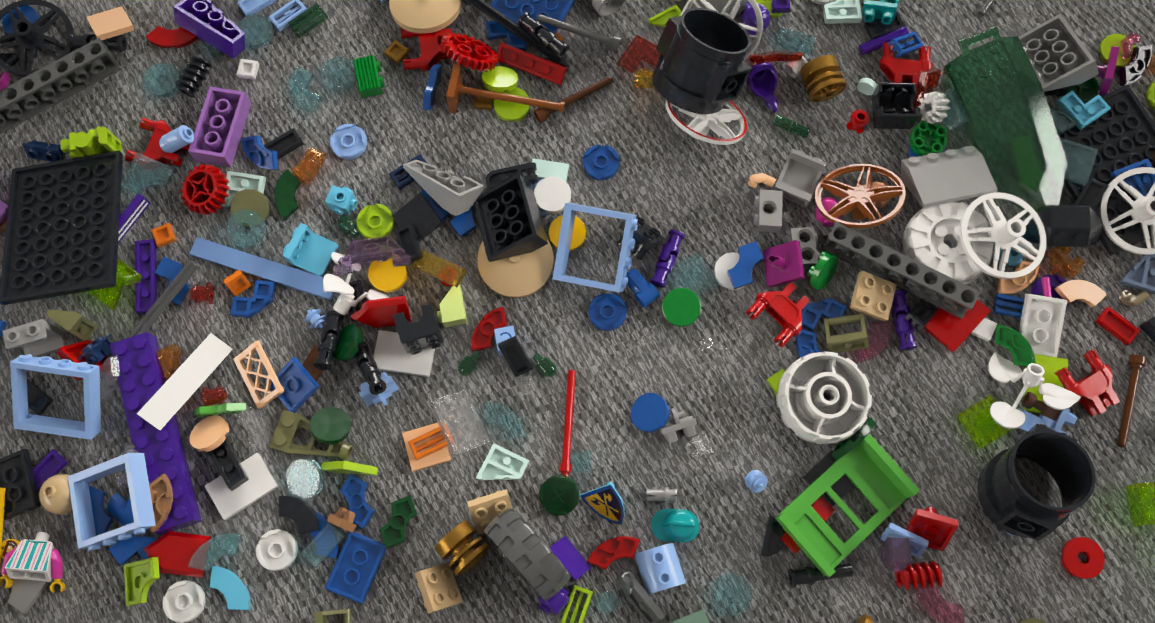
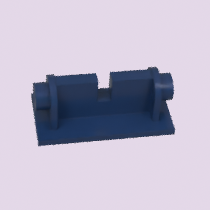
(41, 151)
(96, 350)

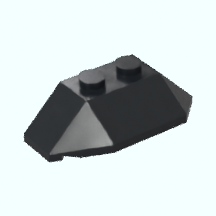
(1066, 226)

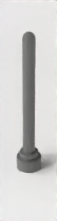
(612, 42)

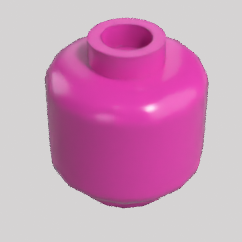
(827, 203)

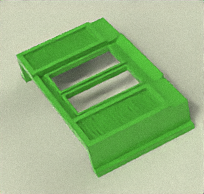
(874, 476)

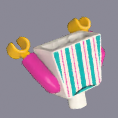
(33, 561)

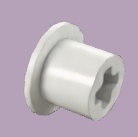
(794, 67)

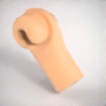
(761, 178)

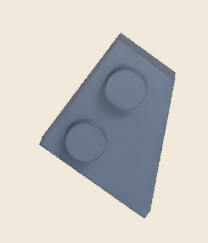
(1142, 274)

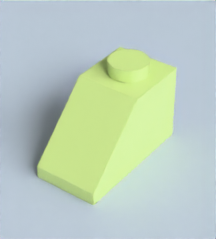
(452, 308)

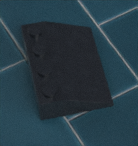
(510, 219)

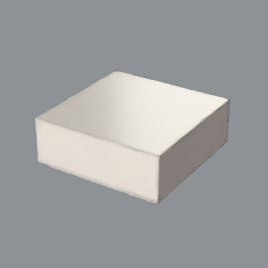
(247, 69)
(985, 329)

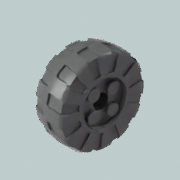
(527, 554)

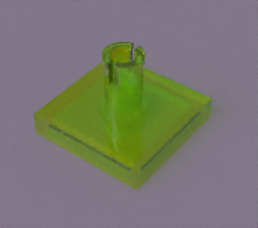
(980, 424)

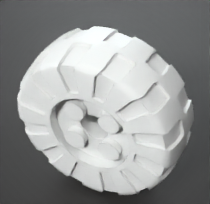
(935, 241)
(808, 411)

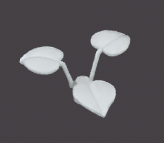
(346, 299)
(1004, 371)

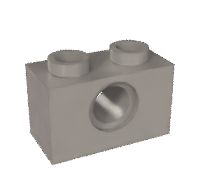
(768, 200)

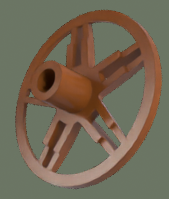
(860, 198)

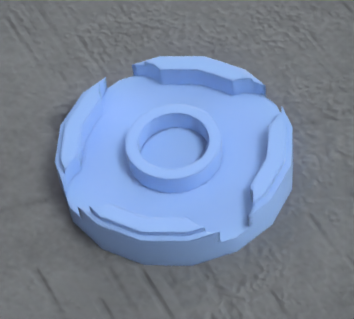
(353, 139)

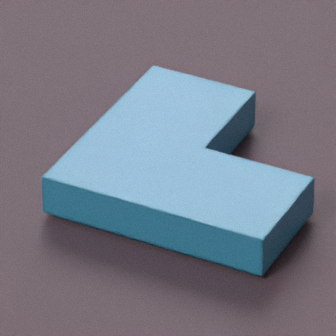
(1082, 113)

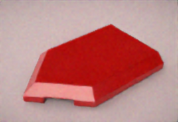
(380, 311)
(175, 552)

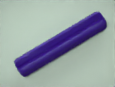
(878, 42)

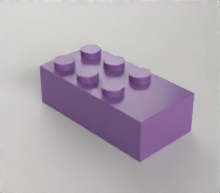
(220, 127)

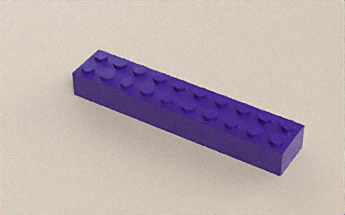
(163, 449)

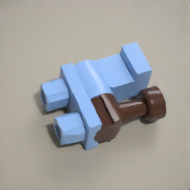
(1049, 416)

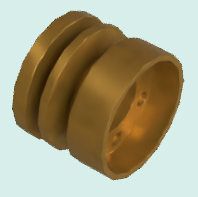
(823, 78)
(462, 548)

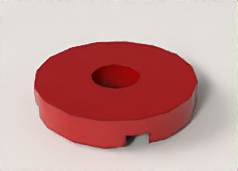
(1091, 549)

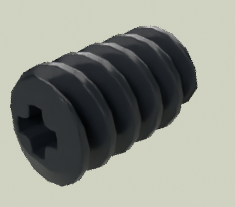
(192, 75)

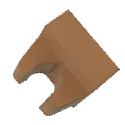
(343, 518)

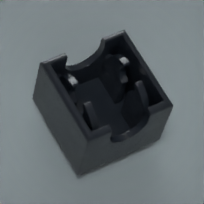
(894, 106)
(420, 334)

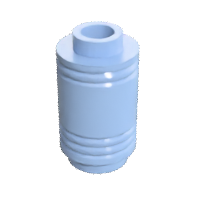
(176, 139)

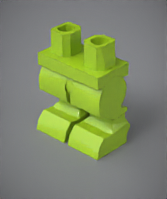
(94, 142)

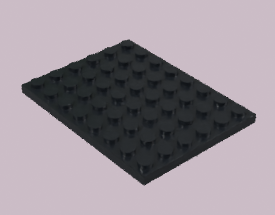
(1122, 138)
(62, 228)

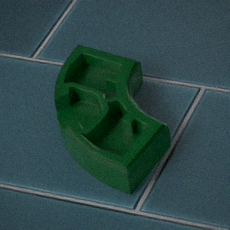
(285, 194)
(848, 444)

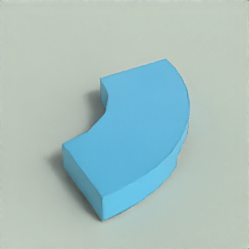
(232, 588)

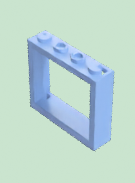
(565, 242)
(51, 425)
(139, 496)

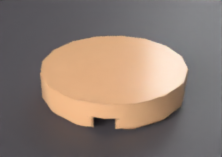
(209, 433)

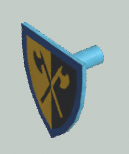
(605, 502)

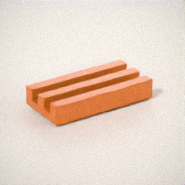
(429, 434)

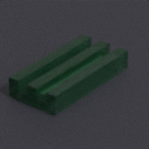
(305, 18)

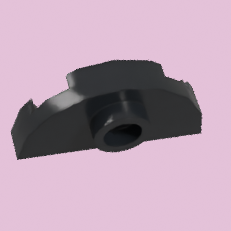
(772, 541)

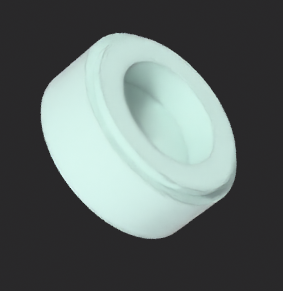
(866, 86)

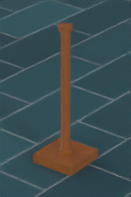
(456, 90)

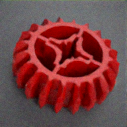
(198, 182)

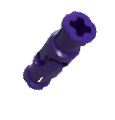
(667, 258)
(904, 327)

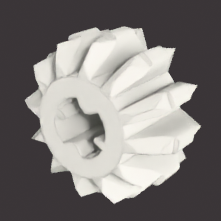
(933, 107)

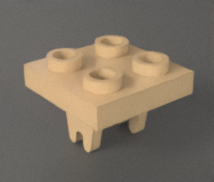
(873, 296)
(486, 508)
(438, 588)

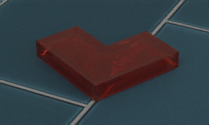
(639, 50)
(775, 56)
(928, 80)

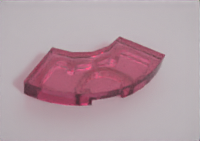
(878, 339)
(938, 607)

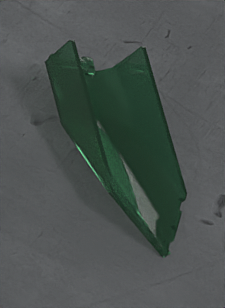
(1008, 118)

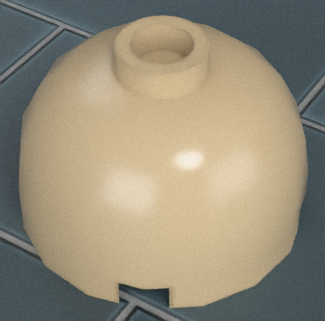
(55, 495)

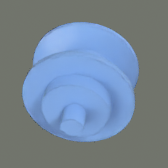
(316, 320)
(756, 481)

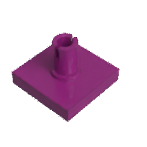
(1107, 71)
(783, 264)

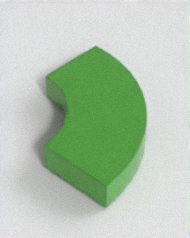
(227, 408)

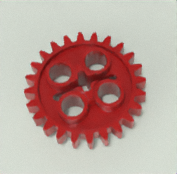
(469, 52)

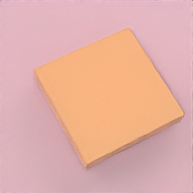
(110, 23)
(431, 460)

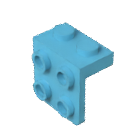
(309, 250)

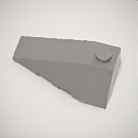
(449, 191)

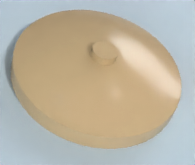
(424, 15)
(519, 274)

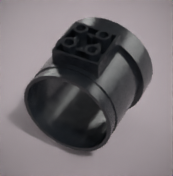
(701, 60)
(1014, 508)

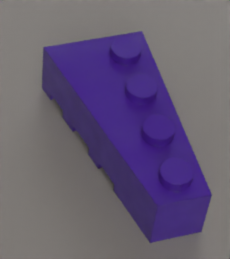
(210, 25)

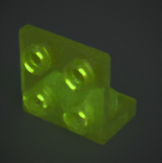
(111, 296)

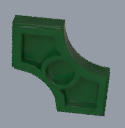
(393, 531)

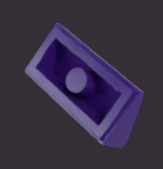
(570, 558)

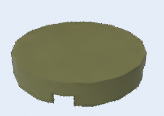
(250, 200)

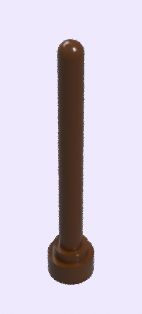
(542, 114)
(1136, 364)

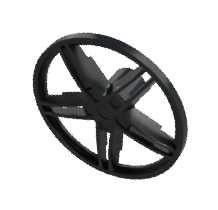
(32, 35)

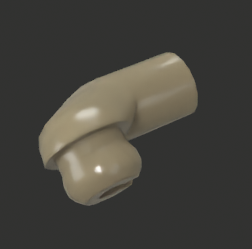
(1133, 300)

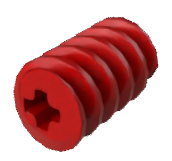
(919, 574)

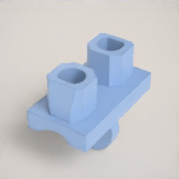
(371, 399)

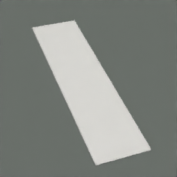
(184, 381)

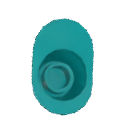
(675, 525)

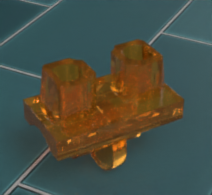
(1063, 263)

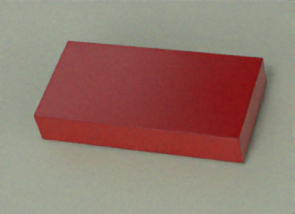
(1117, 325)

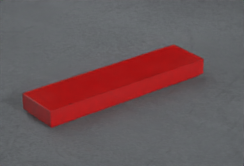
(531, 63)

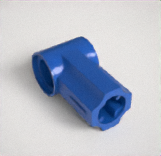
(643, 291)

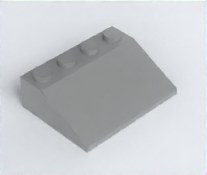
(1058, 55)
(947, 176)

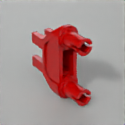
(430, 49)
(903, 69)
(153, 149)
(782, 310)
(1095, 388)

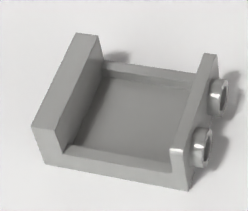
(799, 177)
(36, 338)

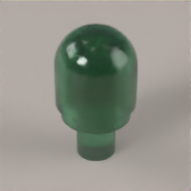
(348, 225)
(468, 364)
(545, 365)

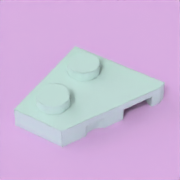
(842, 12)
(240, 182)
(502, 465)

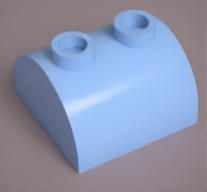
(660, 568)

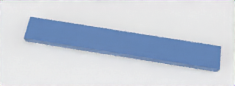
(260, 267)

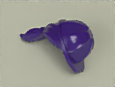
(749, 17)
(763, 83)

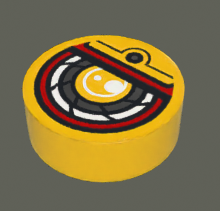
(8, 545)

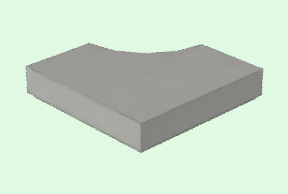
(25, 593)

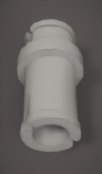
(662, 495)

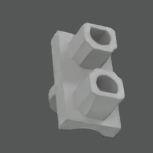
(686, 424)

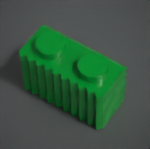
(368, 77)

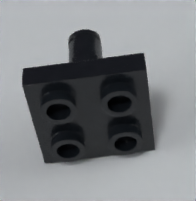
(645, 235)

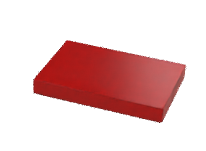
(952, 330)

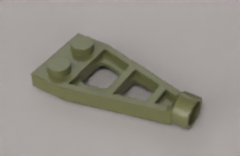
(287, 430)

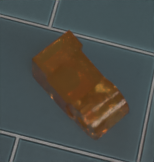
(309, 165)
(169, 359)

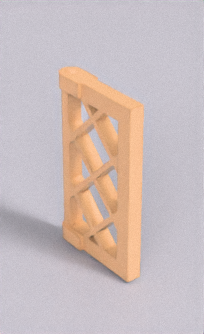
(245, 373)

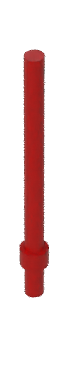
(565, 466)

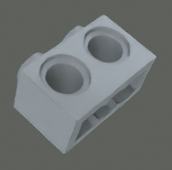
(808, 248)

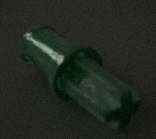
(791, 126)

